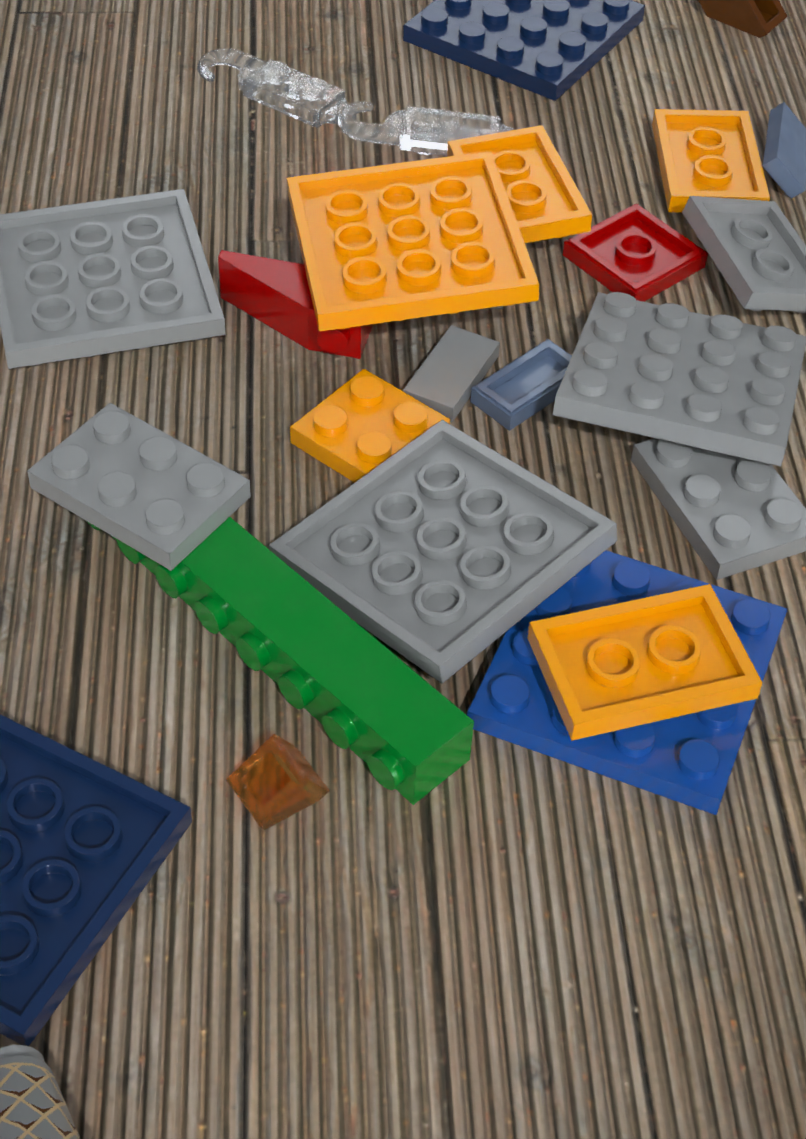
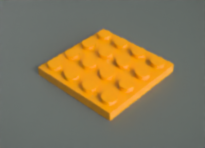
(409, 241)

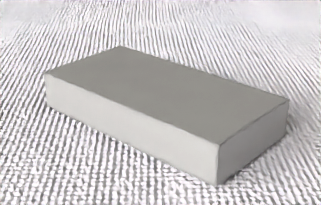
(452, 370)

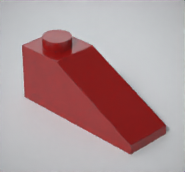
(281, 299)

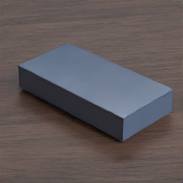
(786, 151)
(522, 385)

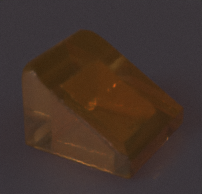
(276, 782)

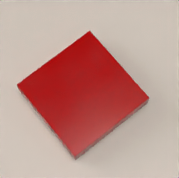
(635, 253)

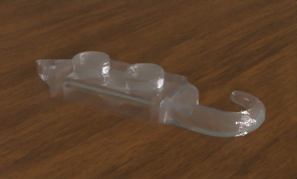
(279, 86)
(418, 128)

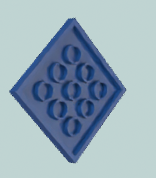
(673, 757)

